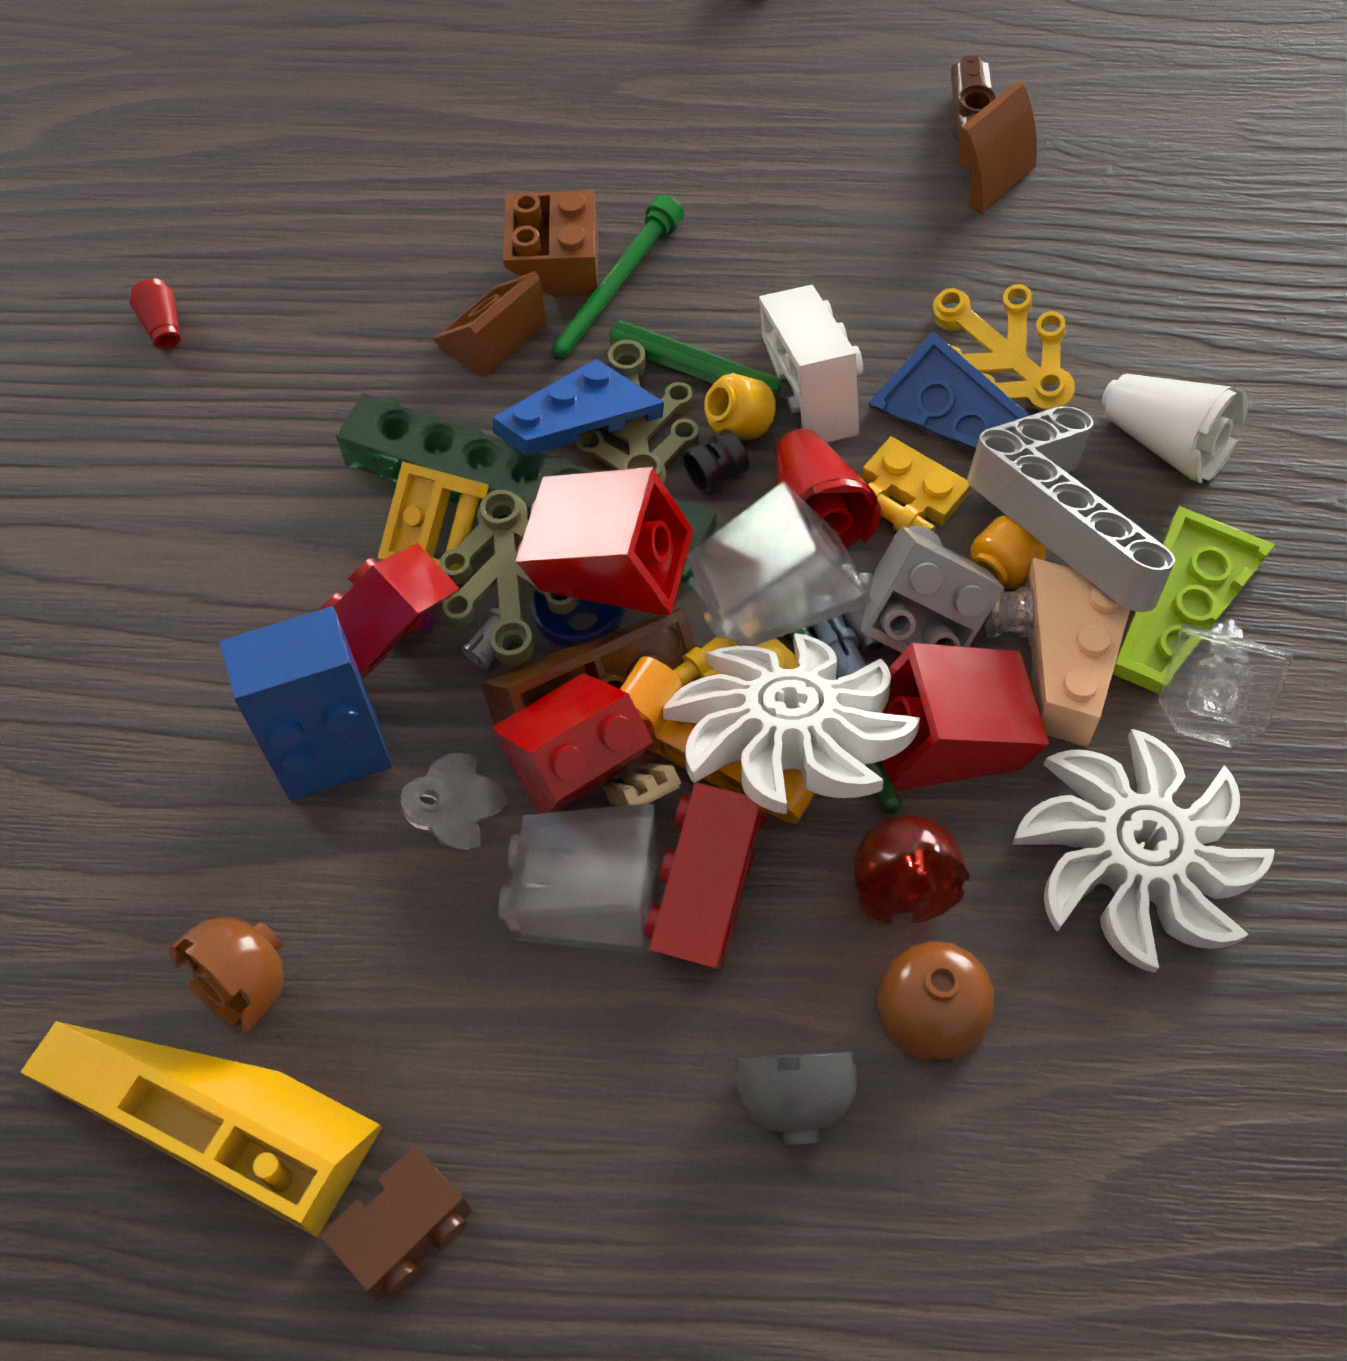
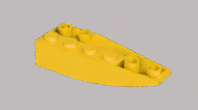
(216, 1115)

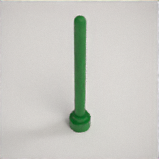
(661, 218)

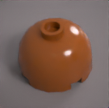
(232, 968)
(935, 1001)

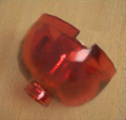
(909, 868)

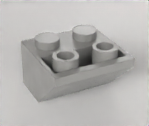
(927, 595)

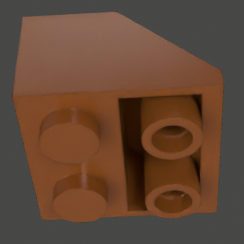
(554, 238)

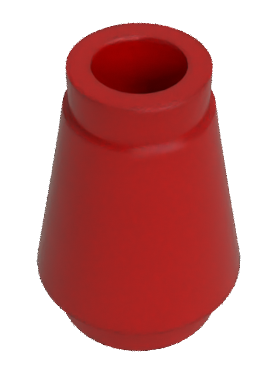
(156, 310)

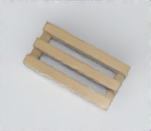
(652, 784)

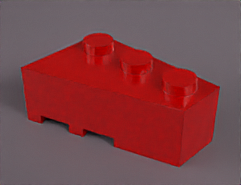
(388, 603)
(705, 875)

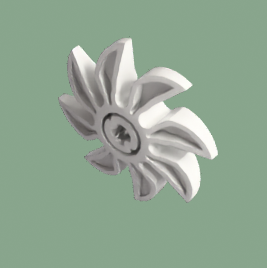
(790, 721)
(1168, 873)

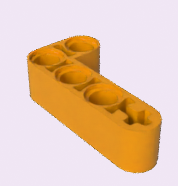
(650, 688)

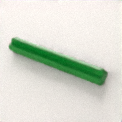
(686, 357)

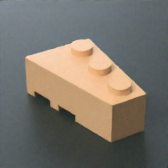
(1072, 649)

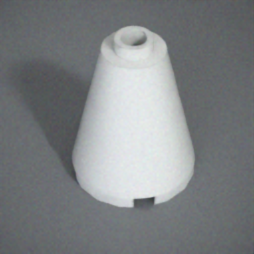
(1178, 420)

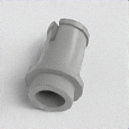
(479, 647)

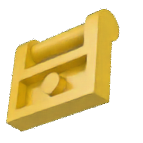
(420, 510)

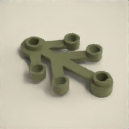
(628, 359)
(498, 569)

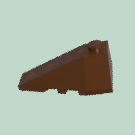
(604, 658)

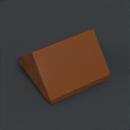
(496, 324)

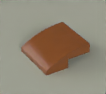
(998, 146)

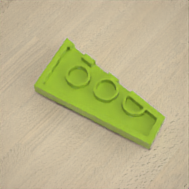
(1206, 576)

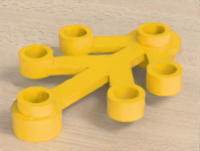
(1012, 353)

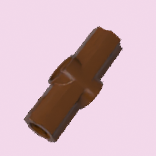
(970, 90)

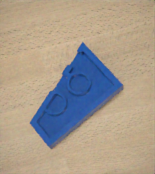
(945, 395)
(572, 405)

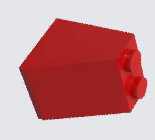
(607, 539)
(971, 710)
(572, 741)

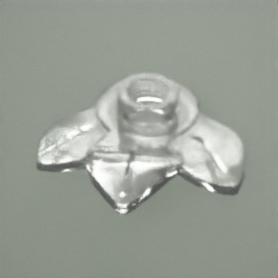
(460, 797)

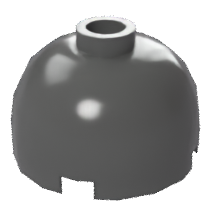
(797, 1092)

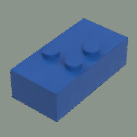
(306, 702)

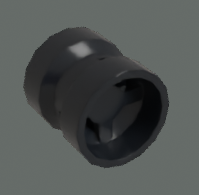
(715, 461)

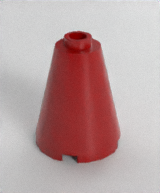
(827, 485)

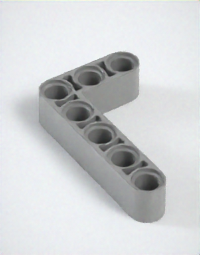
(1026, 476)

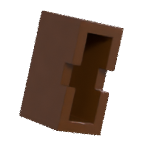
(399, 1226)

